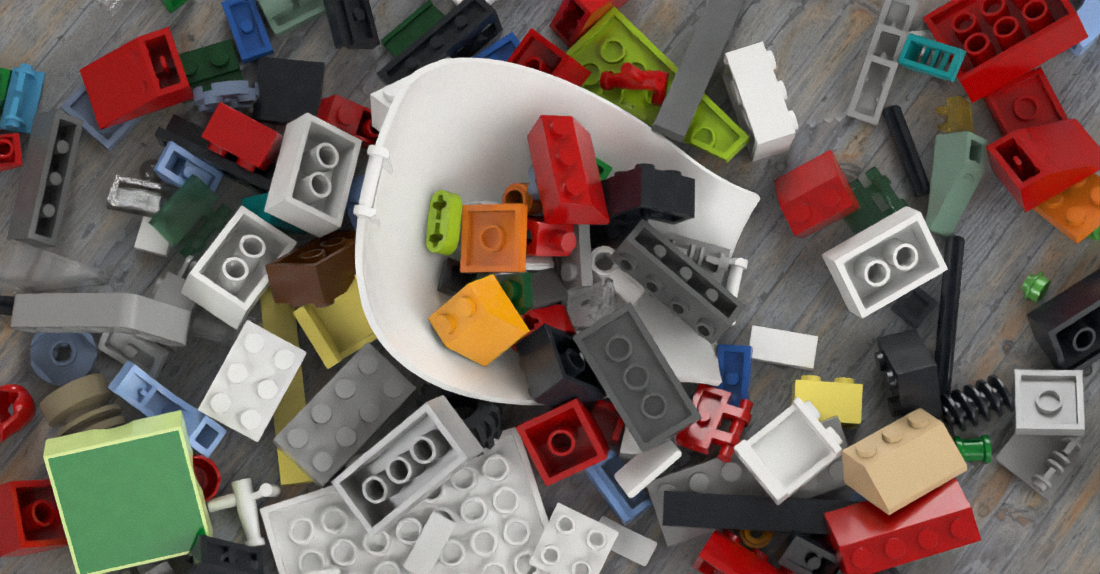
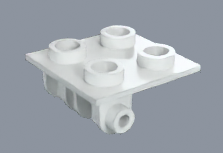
(573, 544)

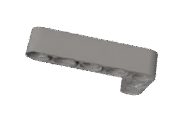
(101, 314)

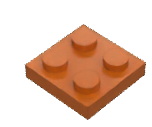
(1075, 209)
(494, 238)

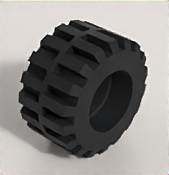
(483, 423)

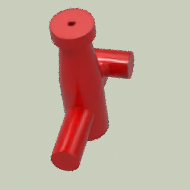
(636, 79)

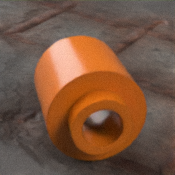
(518, 193)

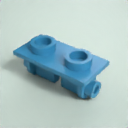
(22, 99)

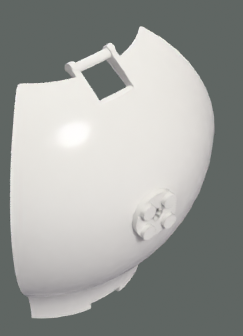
(466, 133)

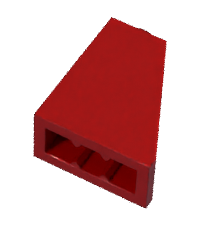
(579, 16)

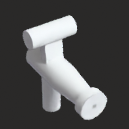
(245, 500)

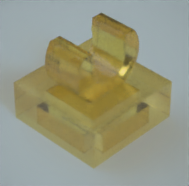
(958, 113)

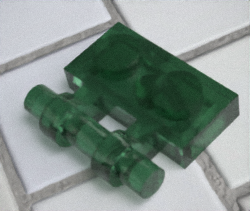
(184, 211)
(869, 212)

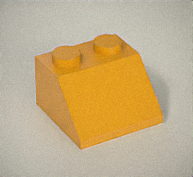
(479, 321)

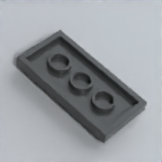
(637, 378)

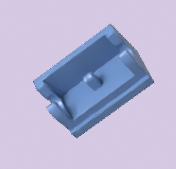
(603, 479)

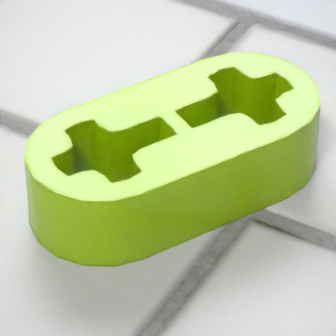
(443, 222)

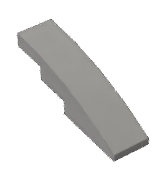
(881, 60)

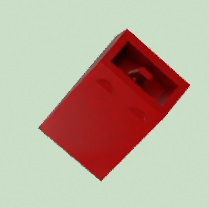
(136, 79)
(1043, 160)

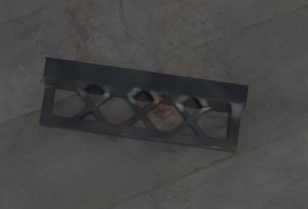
(455, 30)
(189, 138)

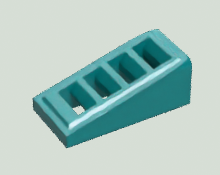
(912, 50)

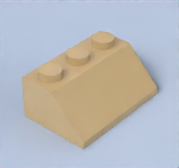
(902, 461)

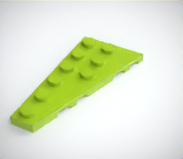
(618, 41)

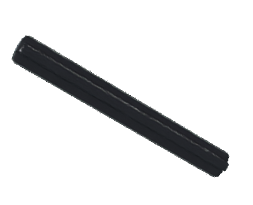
(949, 312)

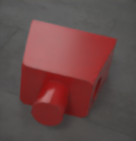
(549, 238)

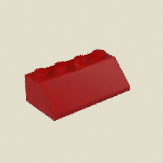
(873, 541)

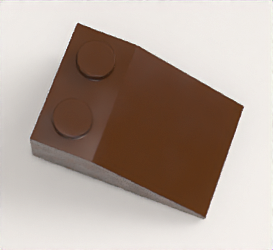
(314, 271)

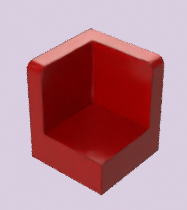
(608, 421)

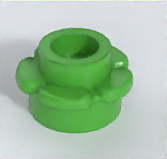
(1035, 287)

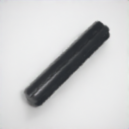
(906, 150)

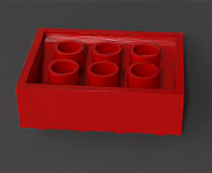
(1004, 38)
(726, 556)

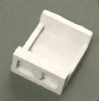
(789, 450)

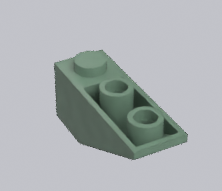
(955, 175)

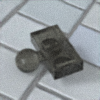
(140, 196)

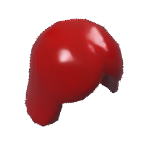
(23, 407)

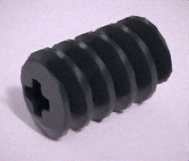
(975, 401)

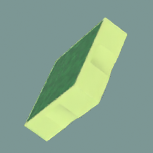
(127, 493)

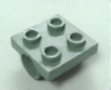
(289, 15)

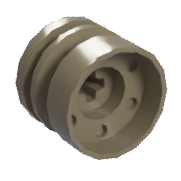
(81, 406)

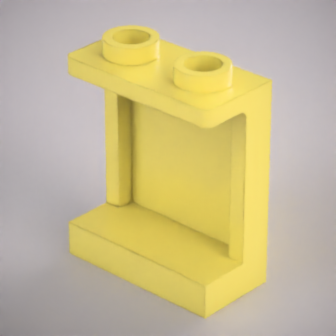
(337, 328)

